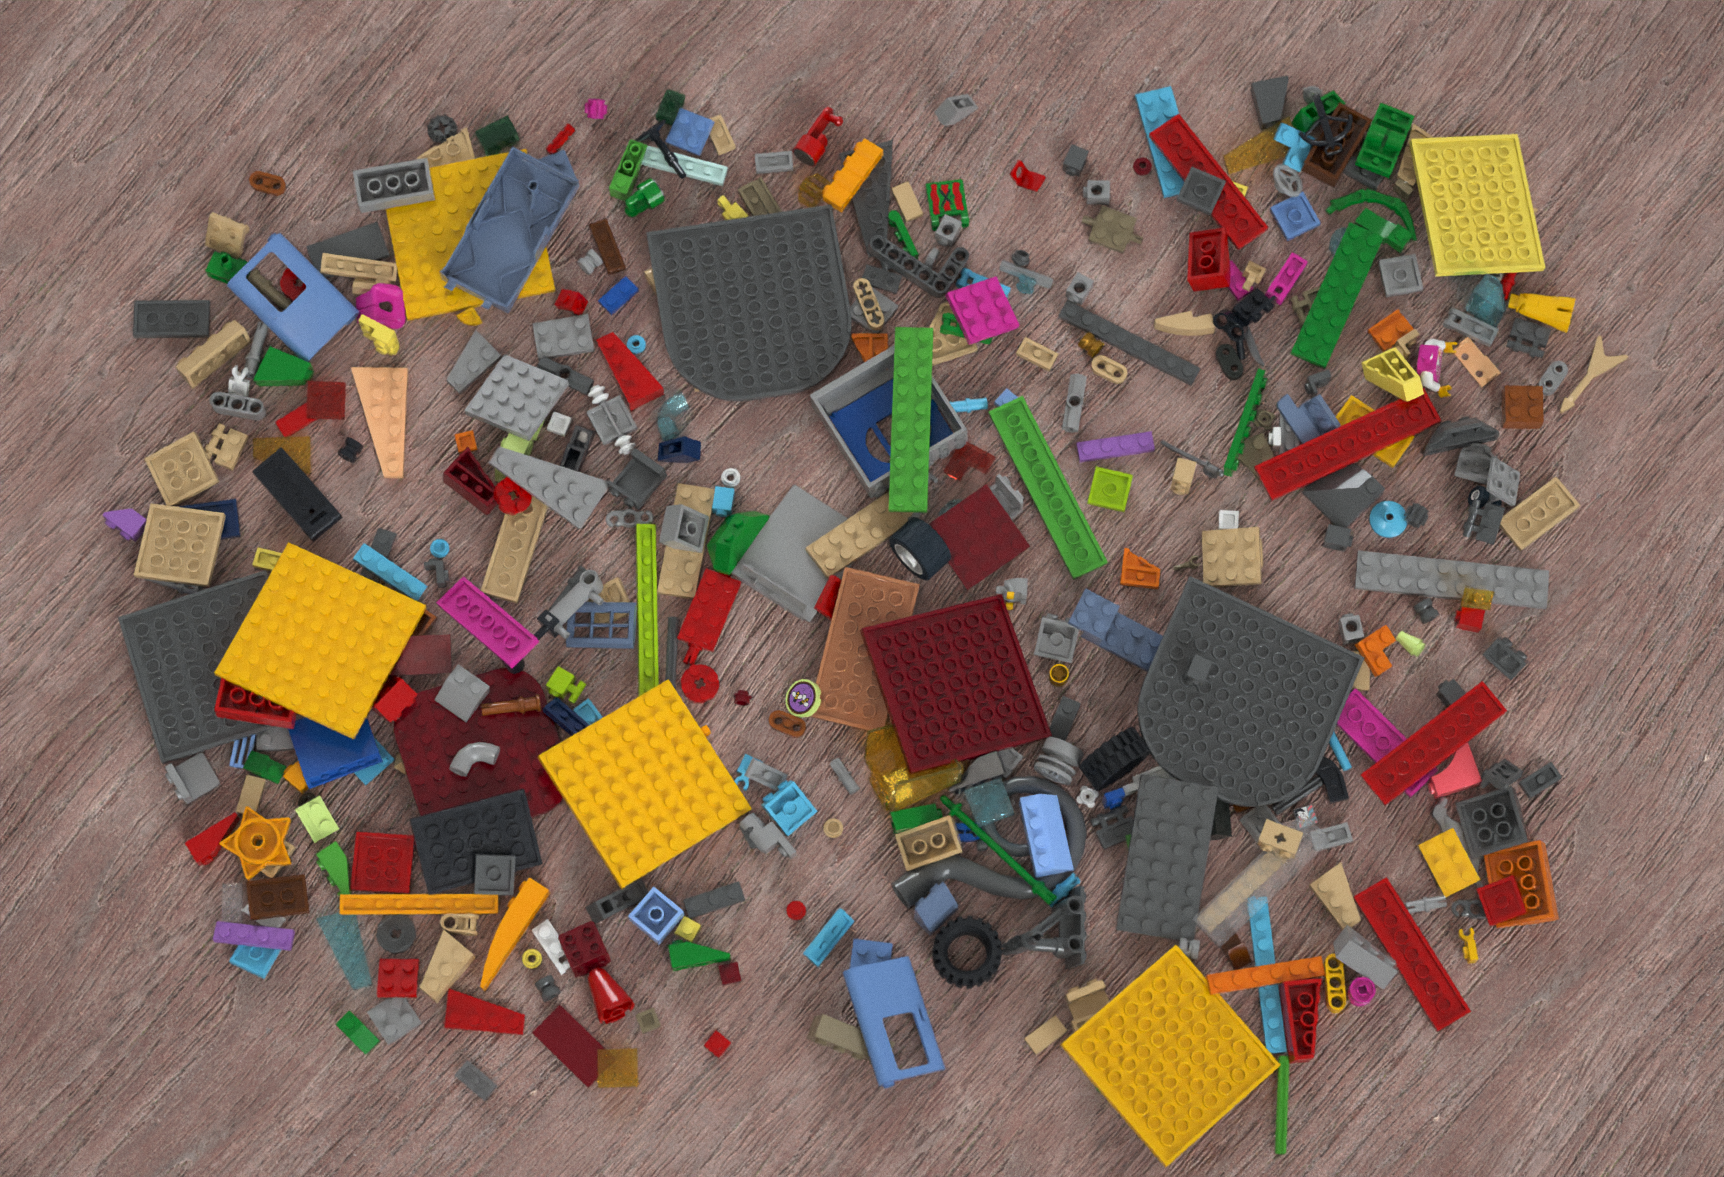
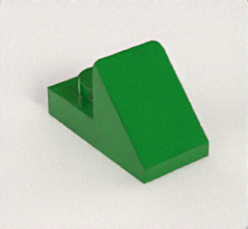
(264, 767)

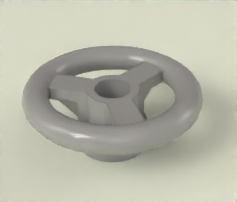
(1283, 182)

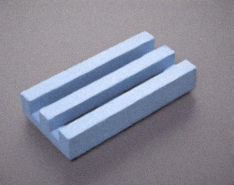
(242, 751)

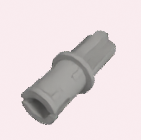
(844, 776)

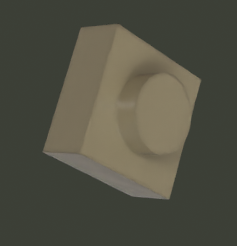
(1403, 189)
(648, 1020)

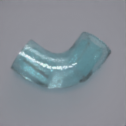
(667, 415)

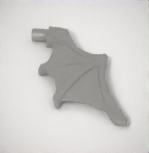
(1446, 823)

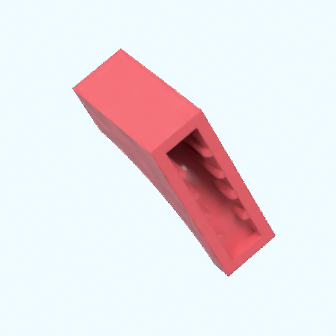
(1458, 776)

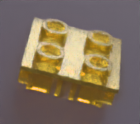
(617, 1068)

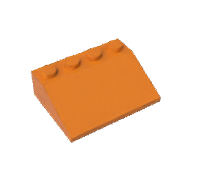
(1533, 875)

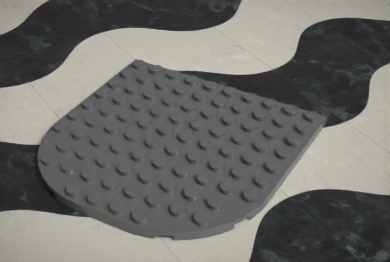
(753, 302)
(1264, 704)

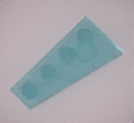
(347, 944)

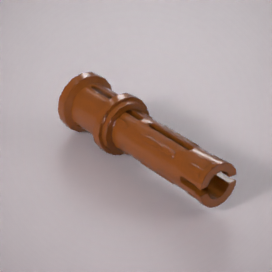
(520, 705)

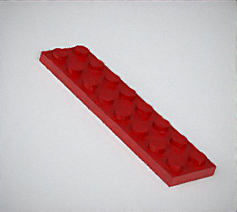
(1232, 209)
(1433, 743)
(1412, 954)

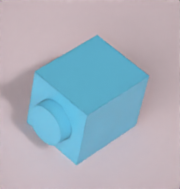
(723, 501)

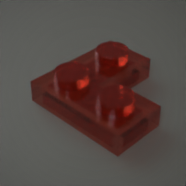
(968, 456)

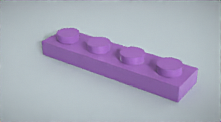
(1115, 446)
(253, 935)

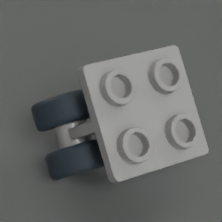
(1501, 485)

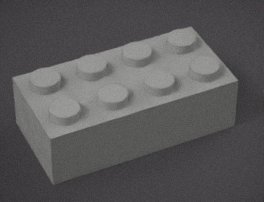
(394, 185)

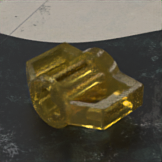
(816, 196)

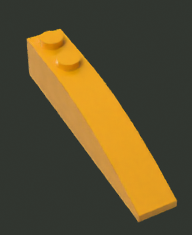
(512, 927)

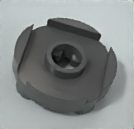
(406, 938)

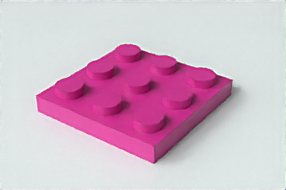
(982, 310)

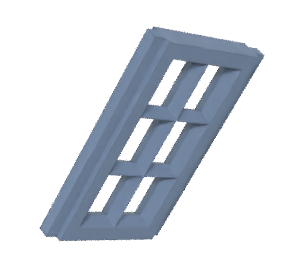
(598, 642)

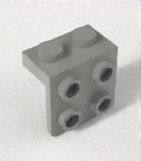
(1009, 499)
(192, 778)

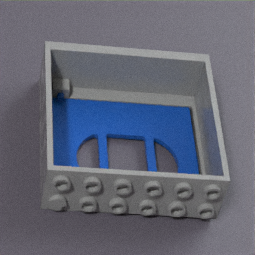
(865, 398)

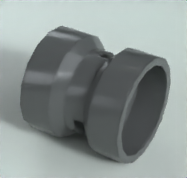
(1426, 611)
(547, 988)

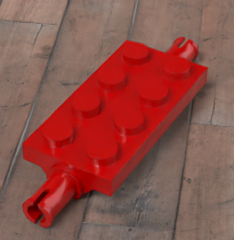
(708, 613)

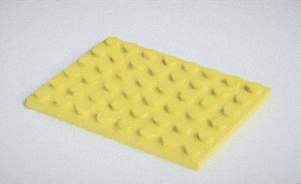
(1476, 205)

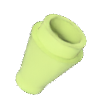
(1412, 644)

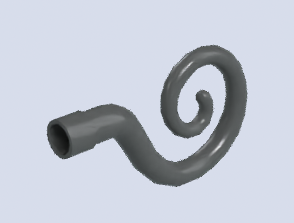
(918, 882)

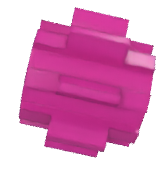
(595, 108)

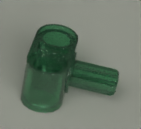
(670, 106)

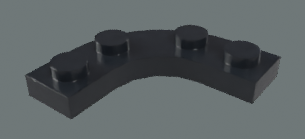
(1332, 780)

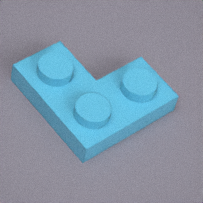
(1298, 148)

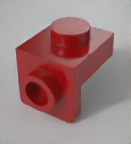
(571, 301)

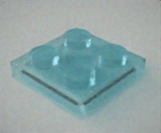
(989, 802)

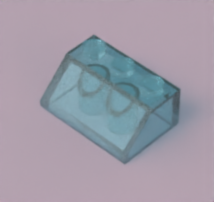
(1487, 301)

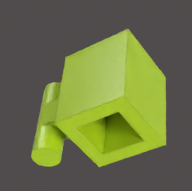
(562, 683)

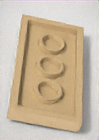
(1538, 513)

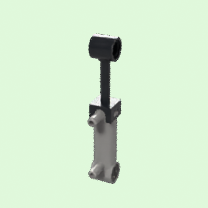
(552, 620)

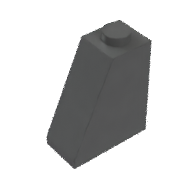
(1269, 100)

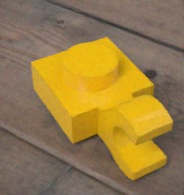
(1470, 949)

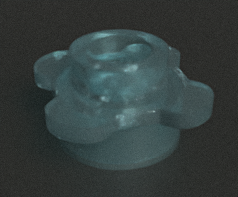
(1022, 287)

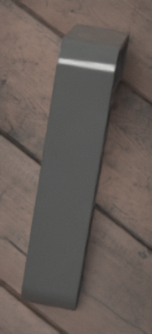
(918, 267)

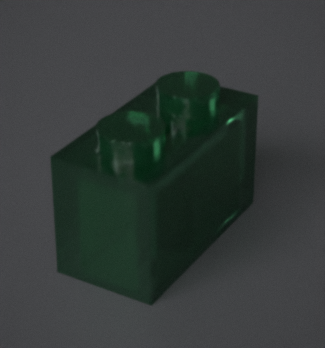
(497, 136)

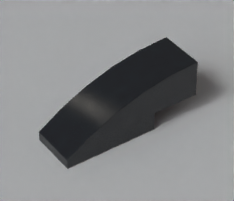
(577, 448)

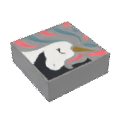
(1308, 811)

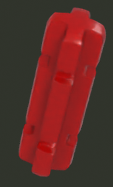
(560, 139)

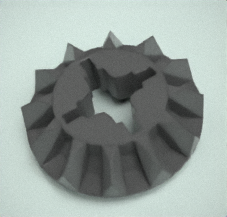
(437, 135)

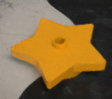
(251, 830)

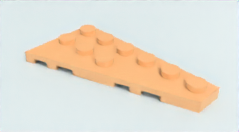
(385, 405)

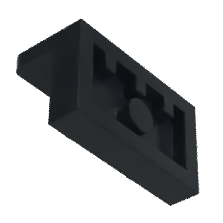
(1253, 307)

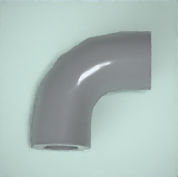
(474, 753)

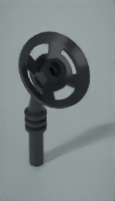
(654, 135)

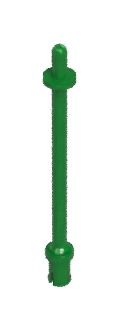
(1038, 887)

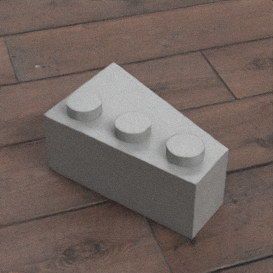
(1364, 957)

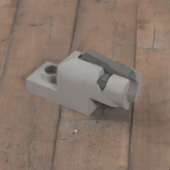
(765, 837)

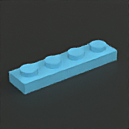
(389, 572)

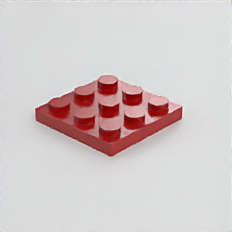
(382, 863)

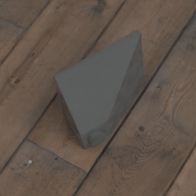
(1344, 494)
(1492, 822)

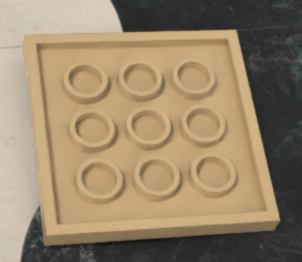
(179, 545)

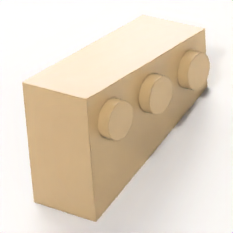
(445, 967)

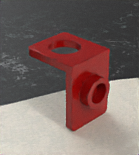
(1027, 179)

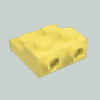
(382, 336)

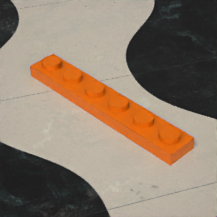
(1265, 975)

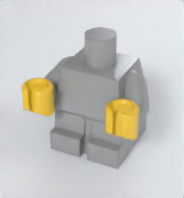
(1013, 590)

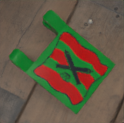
(947, 199)

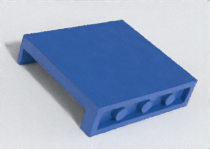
(329, 754)

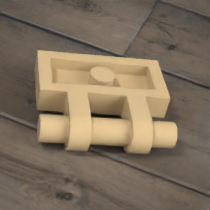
(231, 447)

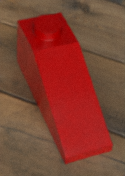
(207, 843)

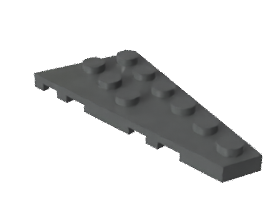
(873, 197)

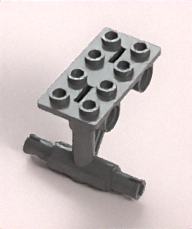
(1072, 934)

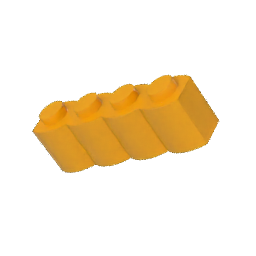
(852, 175)

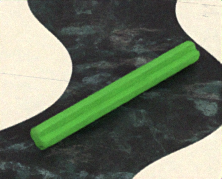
(1282, 1105)

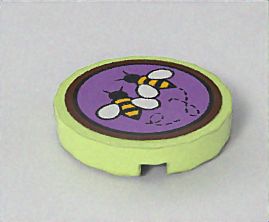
(803, 698)

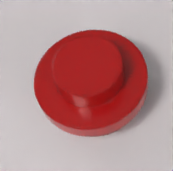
(796, 910)

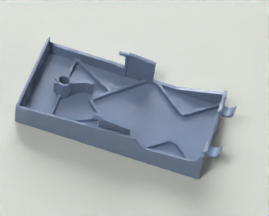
(509, 230)

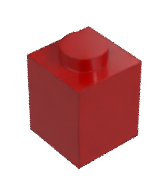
(1469, 619)

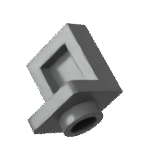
(441, 574)

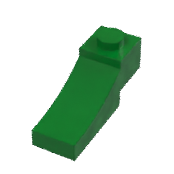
(1393, 234)

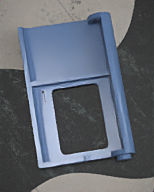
(311, 317)
(883, 992)

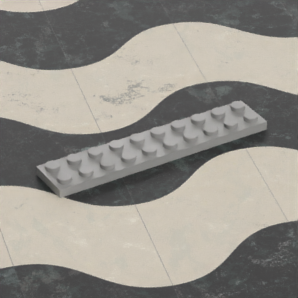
(1447, 578)

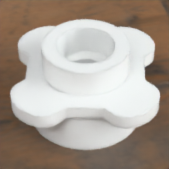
(1088, 801)

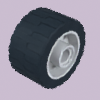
(920, 548)

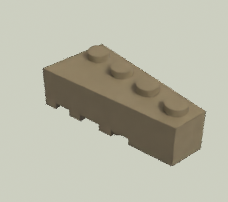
(839, 1036)

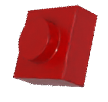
(717, 1044)

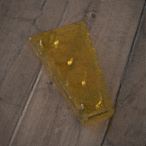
(1257, 150)

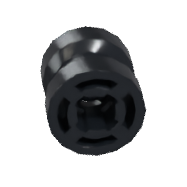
(350, 450)

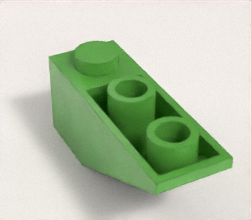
(628, 170)
(337, 866)

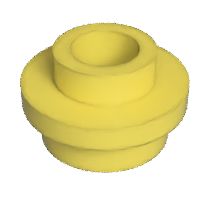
(531, 952)

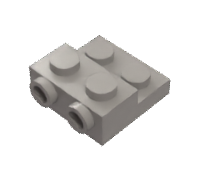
(1056, 638)

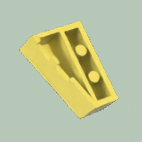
(1393, 374)

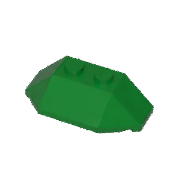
(734, 539)

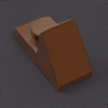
(1236, 952)

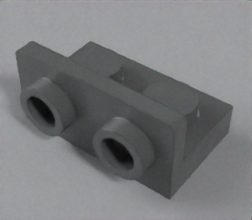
(1505, 657)
(1501, 775)

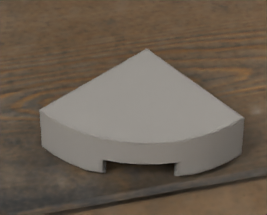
(931, 257)

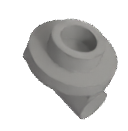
(1309, 92)

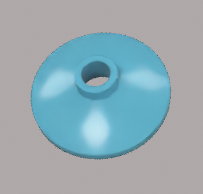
(1383, 526)

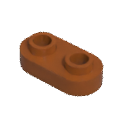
(268, 183)
(787, 724)

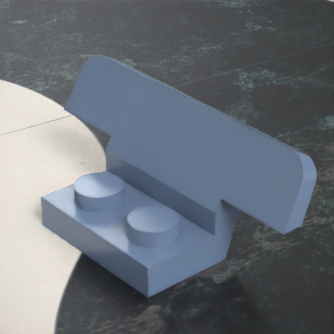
(1309, 419)

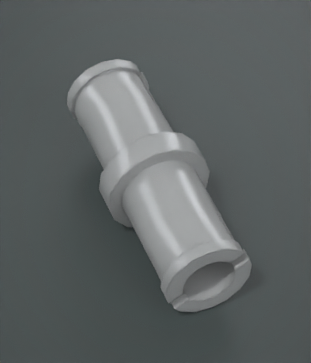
(1426, 904)

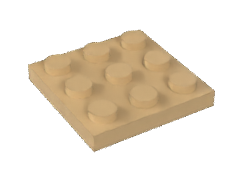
(182, 470)
(1232, 557)

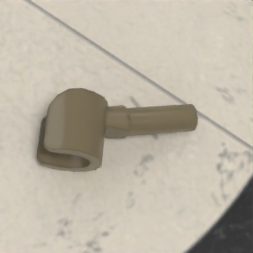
(1188, 564)

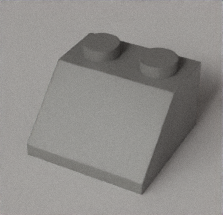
(684, 528)
(462, 693)

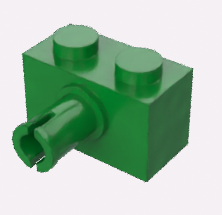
(224, 267)

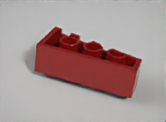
(629, 373)
(242, 705)
(1300, 1017)

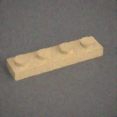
(358, 267)

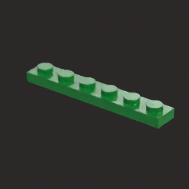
(1243, 429)

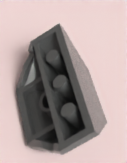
(1459, 435)

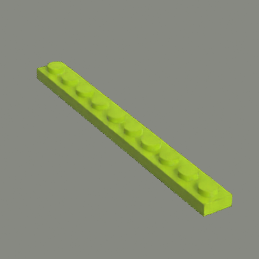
(646, 607)

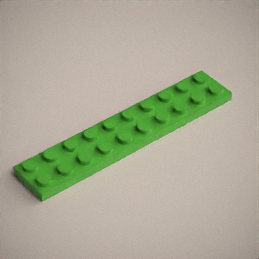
(911, 419)
(1048, 487)

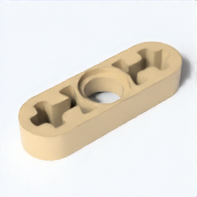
(869, 318)

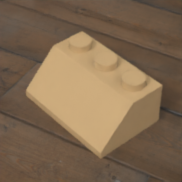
(929, 843)

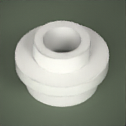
(730, 472)

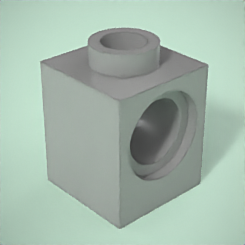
(1100, 185)
(951, 224)
(1079, 281)
(1347, 636)

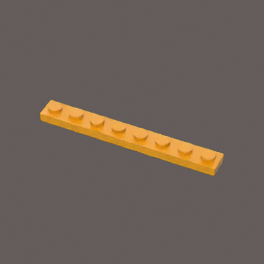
(417, 904)

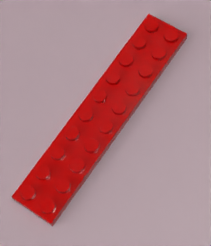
(1346, 445)

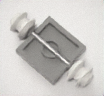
(611, 420)

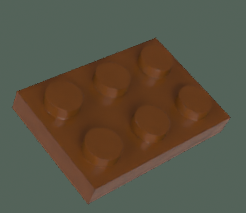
(277, 897)

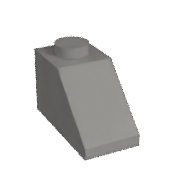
(955, 109)

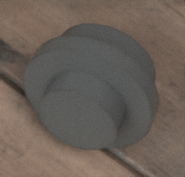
(1020, 257)

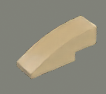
(1185, 324)

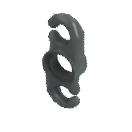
(1466, 904)

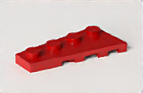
(474, 1014)

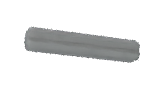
(1016, 270)

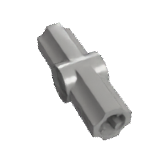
(1073, 413)

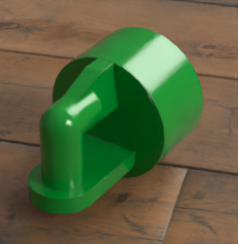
(648, 196)

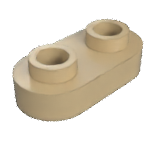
(1110, 368)

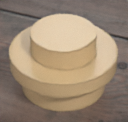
(833, 828)

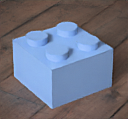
(656, 915)

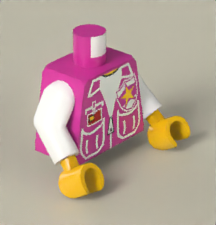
(1430, 365)

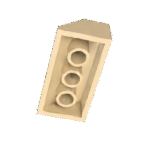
(213, 353)

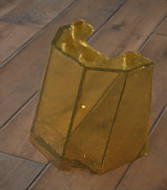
(891, 777)

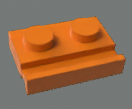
(1390, 330)

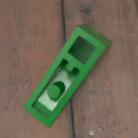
(1308, 115)
(691, 955)

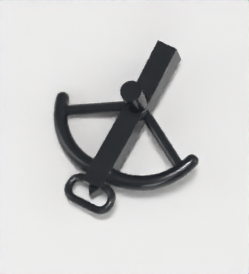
(1323, 118)

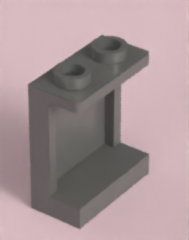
(637, 480)

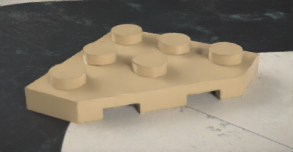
(948, 346)

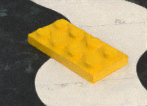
(1355, 409)

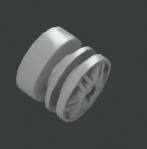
(1059, 759)

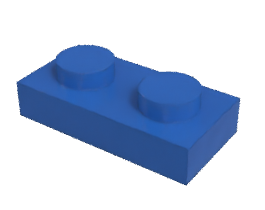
(618, 295)
(1113, 799)

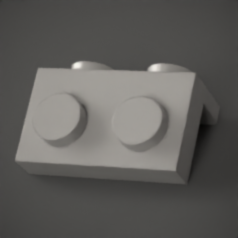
(1255, 820)

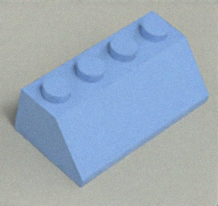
(1045, 835)

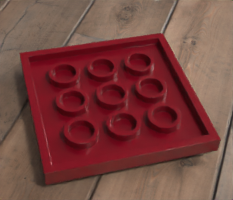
(979, 536)

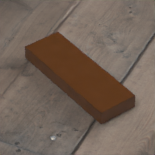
(607, 246)

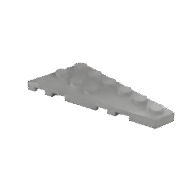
(559, 488)

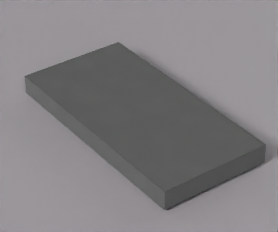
(358, 243)
(171, 319)

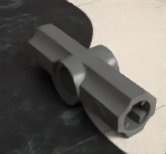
(576, 380)

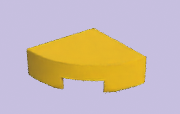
(469, 317)

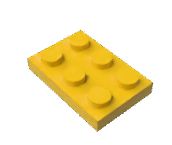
(1449, 862)

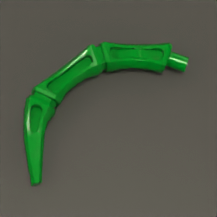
(1371, 196)

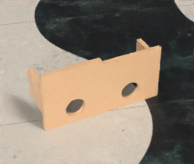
(1476, 362)

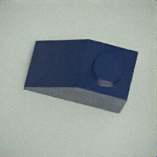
(679, 450)

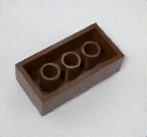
(1330, 168)

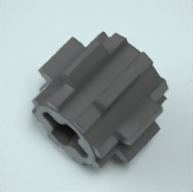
(1416, 515)

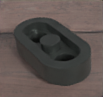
(1229, 361)

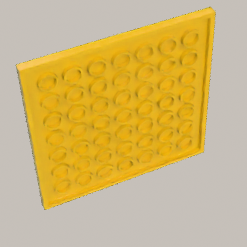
(430, 231)
(320, 640)
(644, 783)
(1170, 1055)

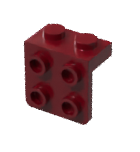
(584, 949)

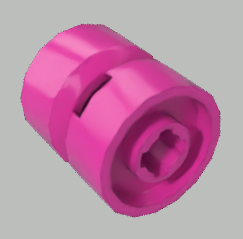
(1361, 991)

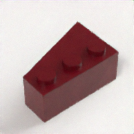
(471, 482)

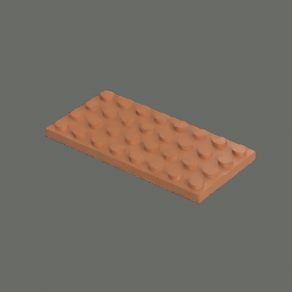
(845, 673)

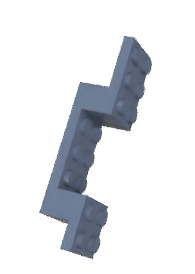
(1114, 631)

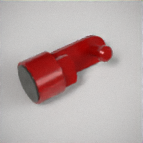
(813, 144)

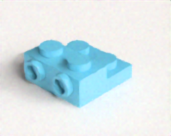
(788, 807)

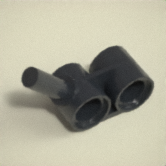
(1232, 322)

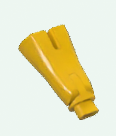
(1550, 310)

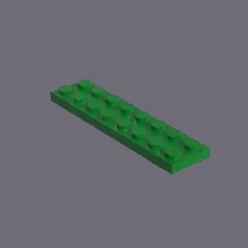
(1337, 295)

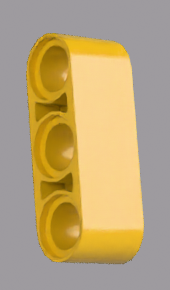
(1330, 992)

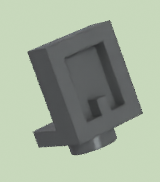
(1319, 379)

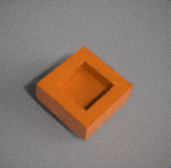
(466, 440)

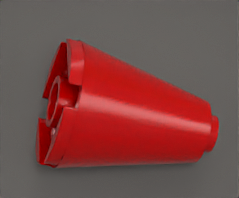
(608, 996)

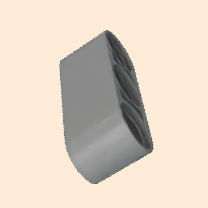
(231, 400)

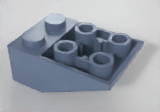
(935, 909)

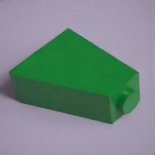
(283, 370)
(914, 817)

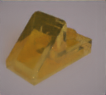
(1476, 598)

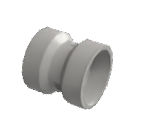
(589, 262)
(1193, 947)

